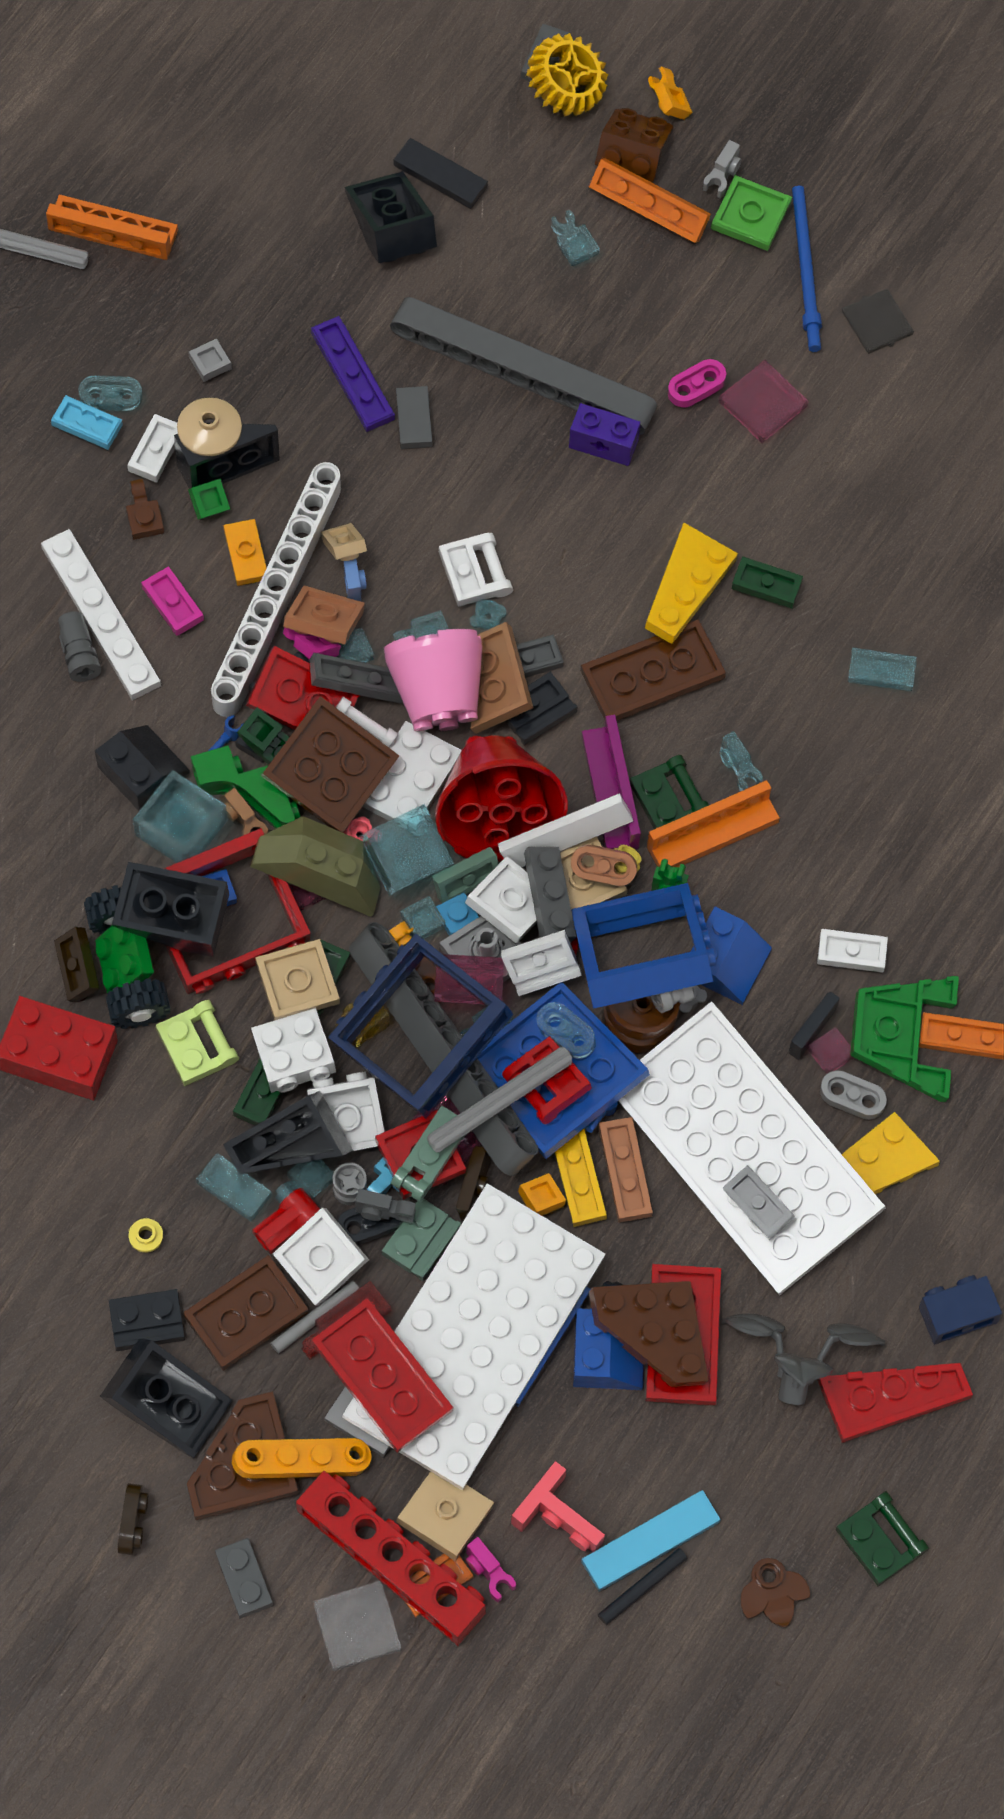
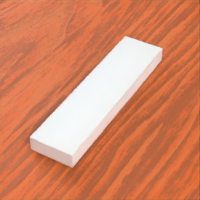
(570, 829)

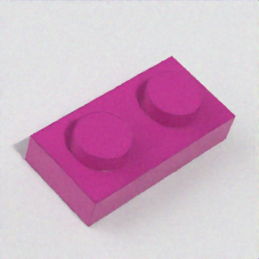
(172, 601)

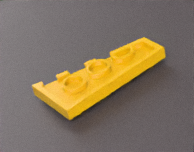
(689, 579)

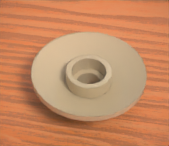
(209, 438)

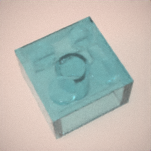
(180, 818)
(406, 850)

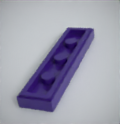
(352, 374)

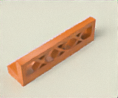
(109, 231)
(713, 826)

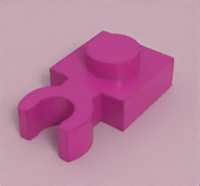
(310, 644)

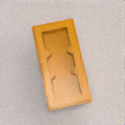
(245, 551)

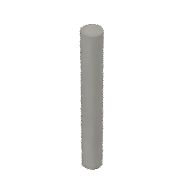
(308, 1321)

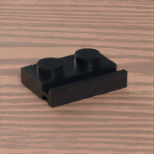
(549, 709)
(147, 1317)

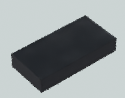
(813, 1025)

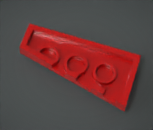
(877, 1400)

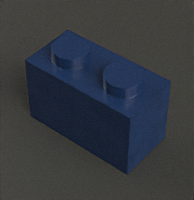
(959, 1309)

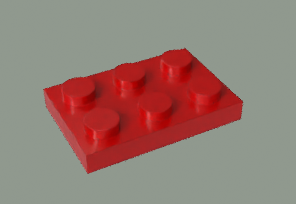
(286, 689)

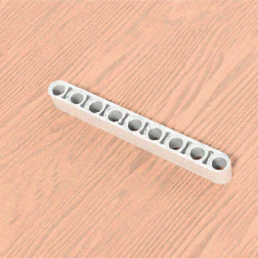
(271, 601)

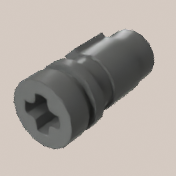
(76, 644)

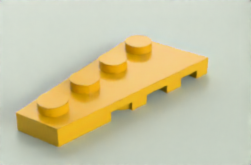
(889, 1155)

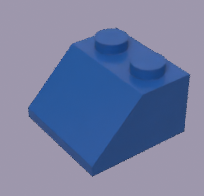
(738, 955)
(601, 1359)

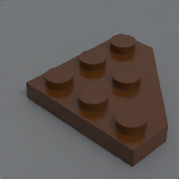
(655, 1326)
(216, 1485)

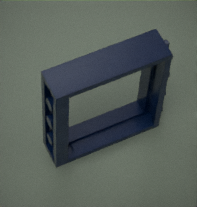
(459, 1058)

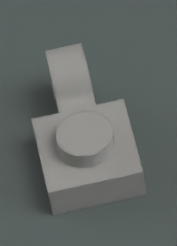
(725, 165)

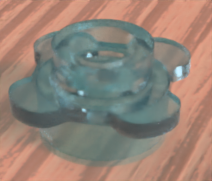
(486, 607)

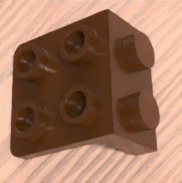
(634, 142)

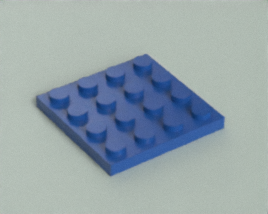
(609, 1069)

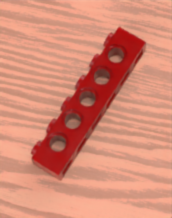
(452, 1621)

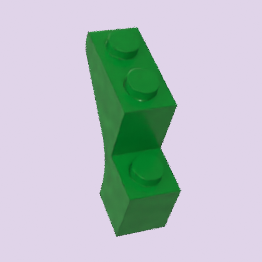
(220, 771)

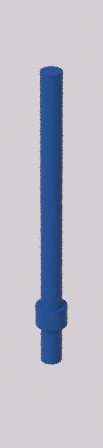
(811, 319)

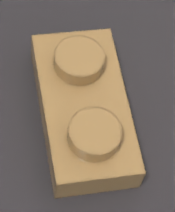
(344, 542)

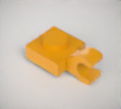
(671, 98)

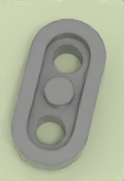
(854, 1092)

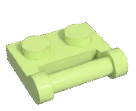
(186, 1047)

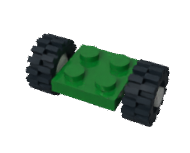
(125, 966)

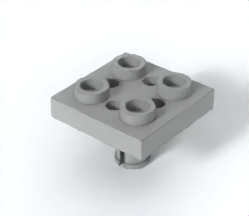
(478, 939)

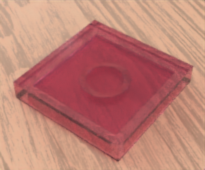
(763, 401)

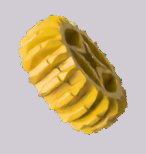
(575, 68)

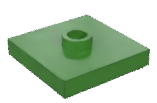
(751, 213)

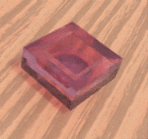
(831, 1050)

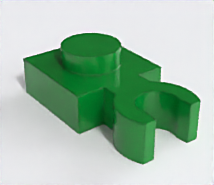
(668, 876)

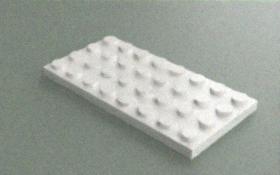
(720, 1109)
(487, 1325)

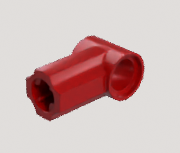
(284, 1222)

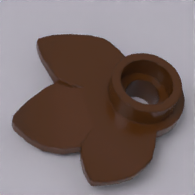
(775, 1597)

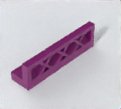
(610, 777)

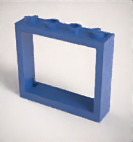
(650, 976)

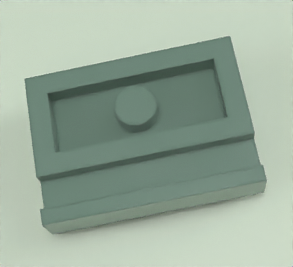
(421, 1243)

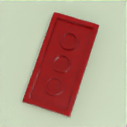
(706, 1296)
(382, 1375)

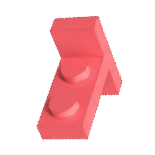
(556, 1512)

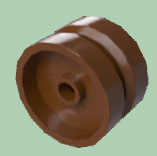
(639, 1023)

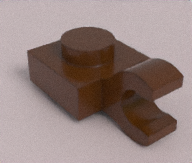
(143, 515)

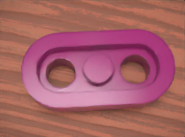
(694, 383)

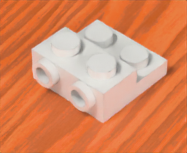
(293, 1050)
(354, 1107)

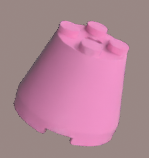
(437, 677)

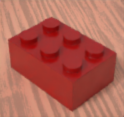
(57, 1048)

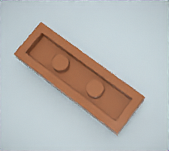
(625, 1169)

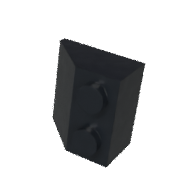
(137, 763)

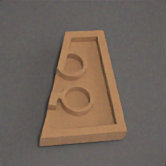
(502, 680)

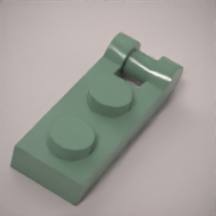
(425, 1159)

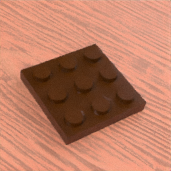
(330, 765)

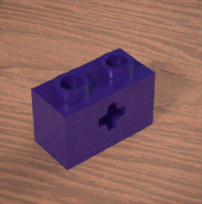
(604, 434)

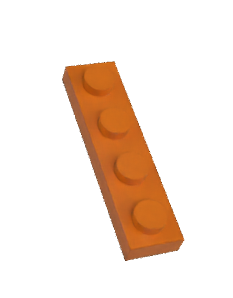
(649, 200)

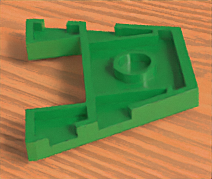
(889, 1031)

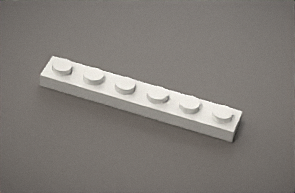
(101, 614)

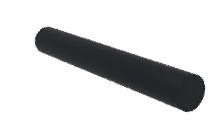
(642, 1586)

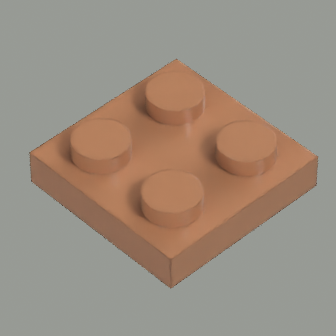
(324, 615)

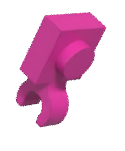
(484, 1562)

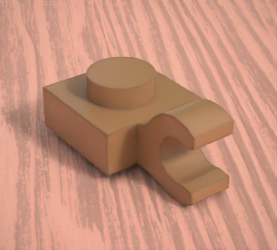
(239, 809)

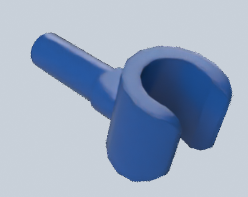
(228, 735)
(610, 1111)

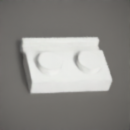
(541, 963)

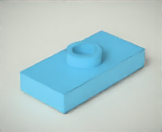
(86, 422)

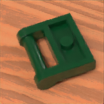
(657, 795)
(873, 1546)

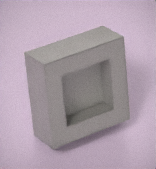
(210, 360)

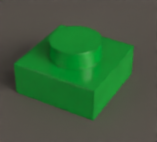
(209, 499)

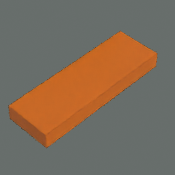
(962, 1035)

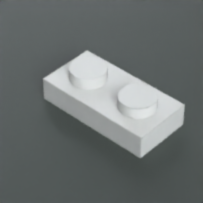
(154, 449)
(852, 950)

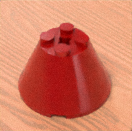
(496, 796)

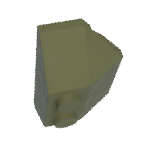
(320, 862)

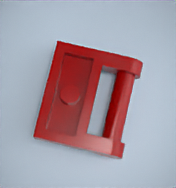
(565, 1086)

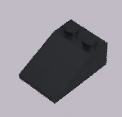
(392, 217)
(254, 450)
(172, 908)
(166, 1397)

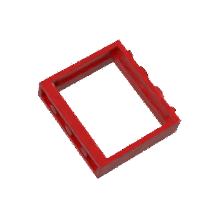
(214, 860)

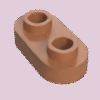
(604, 865)

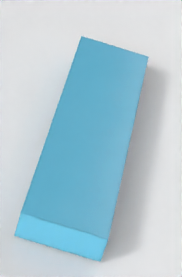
(650, 1540)

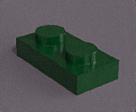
(767, 582)

